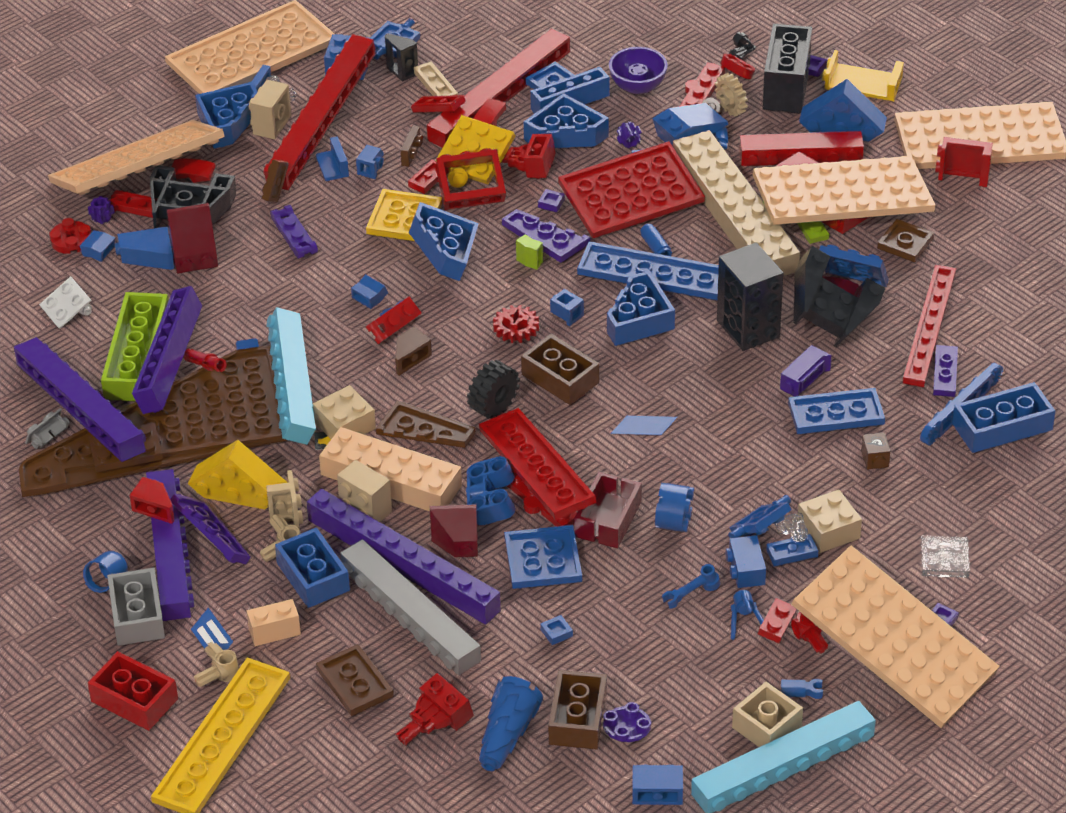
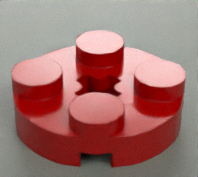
(69, 235)

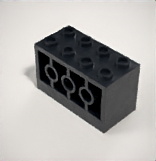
(787, 68)
(749, 296)

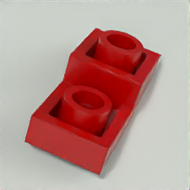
(195, 169)

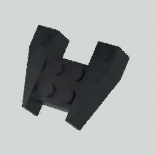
(177, 194)
(827, 303)

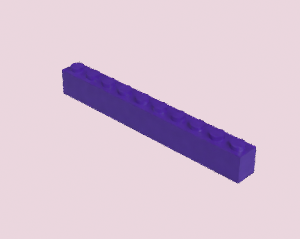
(80, 399)
(405, 556)

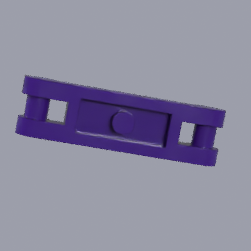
(293, 232)

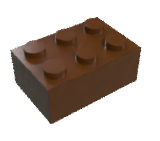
(560, 369)
(577, 709)

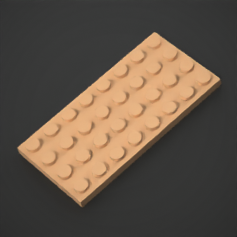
(240, 51)
(1017, 132)
(136, 156)
(843, 190)
(895, 636)

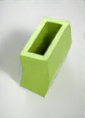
(529, 252)

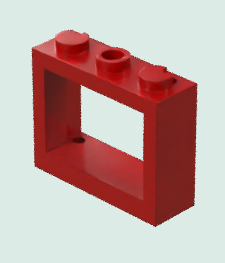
(471, 197)

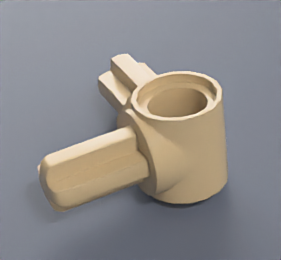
(283, 531)
(223, 665)

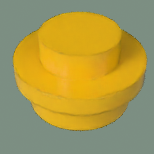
(457, 177)

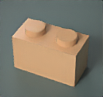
(273, 622)

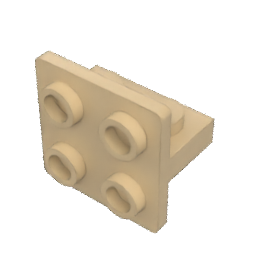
(284, 500)

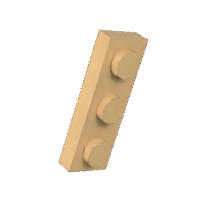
(434, 80)

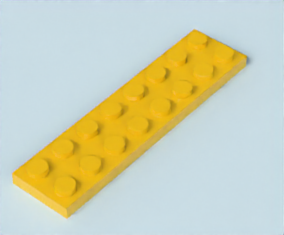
(220, 737)

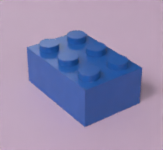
(312, 567)

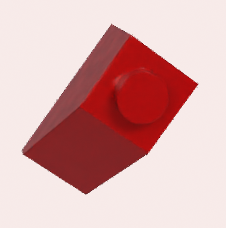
(152, 500)

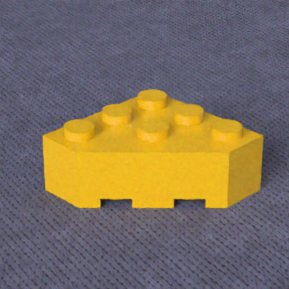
(235, 477)

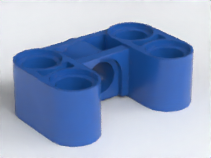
(481, 484)

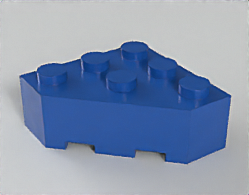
(227, 110)
(843, 110)
(569, 123)
(443, 239)
(640, 310)

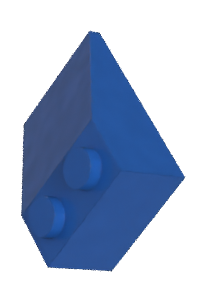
(687, 121)

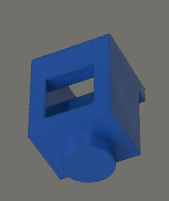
(369, 161)
(567, 306)

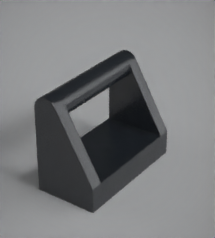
(406, 56)

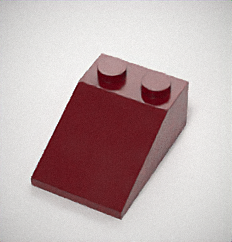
(192, 238)

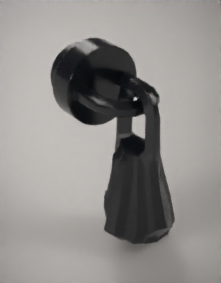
(740, 40)

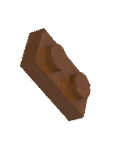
(410, 146)
(275, 180)

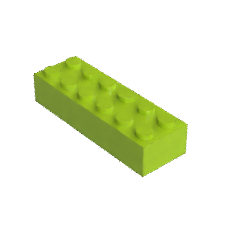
(131, 342)

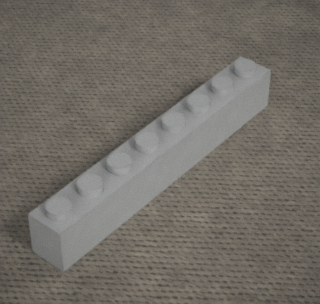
(411, 608)

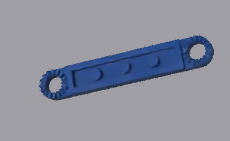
(977, 388)

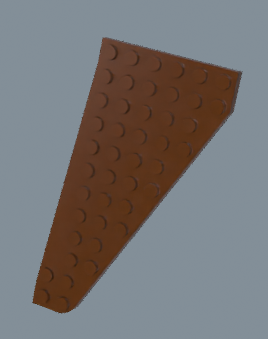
(197, 421)

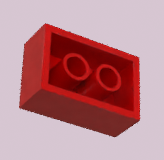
(133, 690)

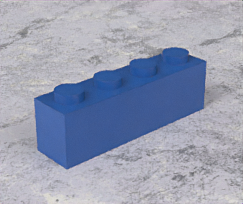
(583, 87)

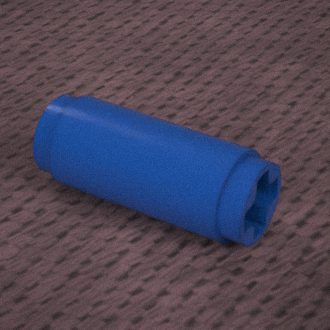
(655, 240)

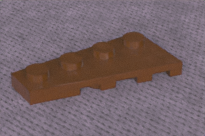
(421, 425)

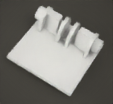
(66, 303)

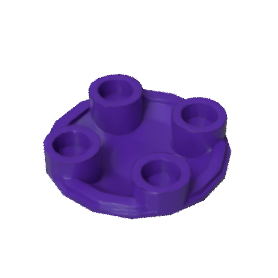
(626, 723)

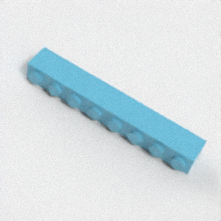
(291, 376)
(783, 757)

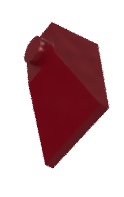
(455, 529)

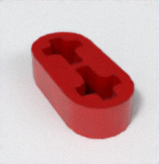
(737, 66)

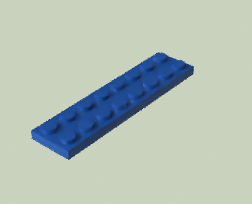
(670, 272)

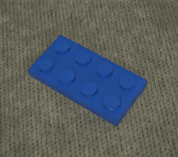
(836, 410)

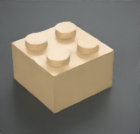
(270, 109)
(344, 410)
(365, 490)
(831, 520)
(766, 715)

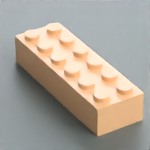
(412, 475)

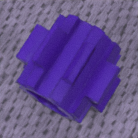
(629, 134)
(101, 210)

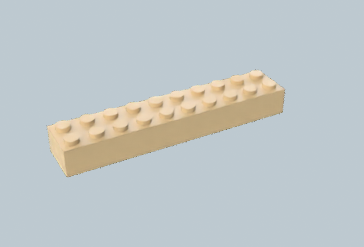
(734, 200)

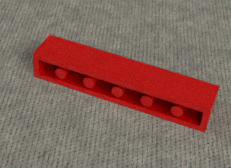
(820, 146)

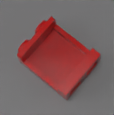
(964, 159)

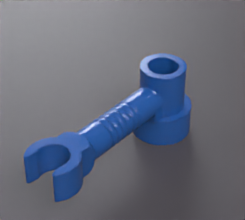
(708, 580)

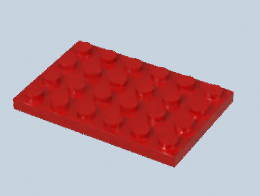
(631, 189)

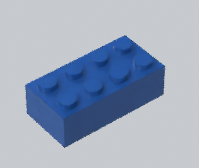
(1003, 417)

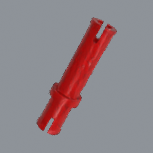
(207, 361)

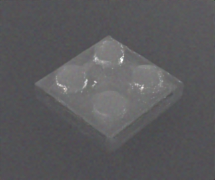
(945, 556)

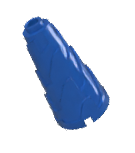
(508, 718)

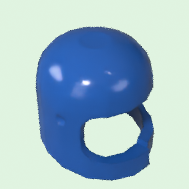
(109, 563)

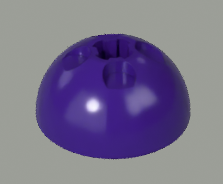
(638, 69)

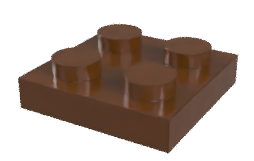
(905, 240)

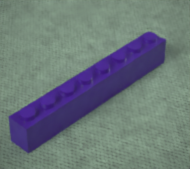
(167, 350)
(170, 555)

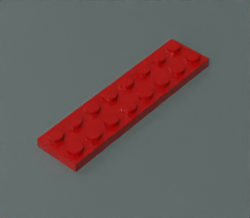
(537, 464)

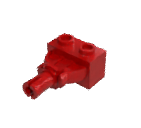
(533, 157)
(436, 709)

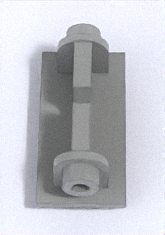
(52, 423)

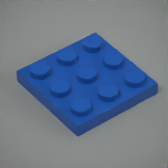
(855, 266)
(542, 556)

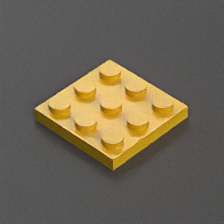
(474, 136)
(395, 213)

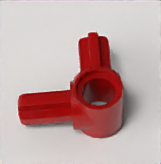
(809, 632)

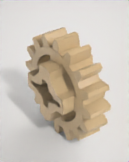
(731, 94)

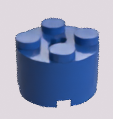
(674, 508)

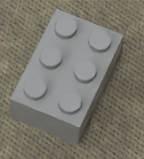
(136, 606)

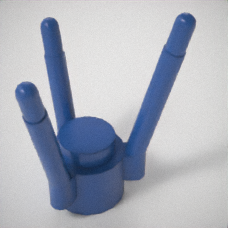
(744, 605)

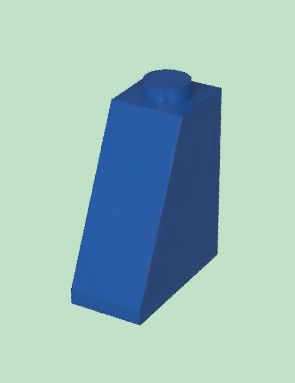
(146, 248)

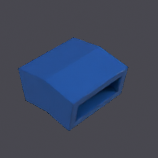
(97, 245)
(368, 291)

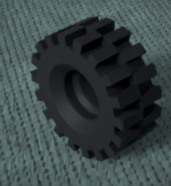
(493, 389)

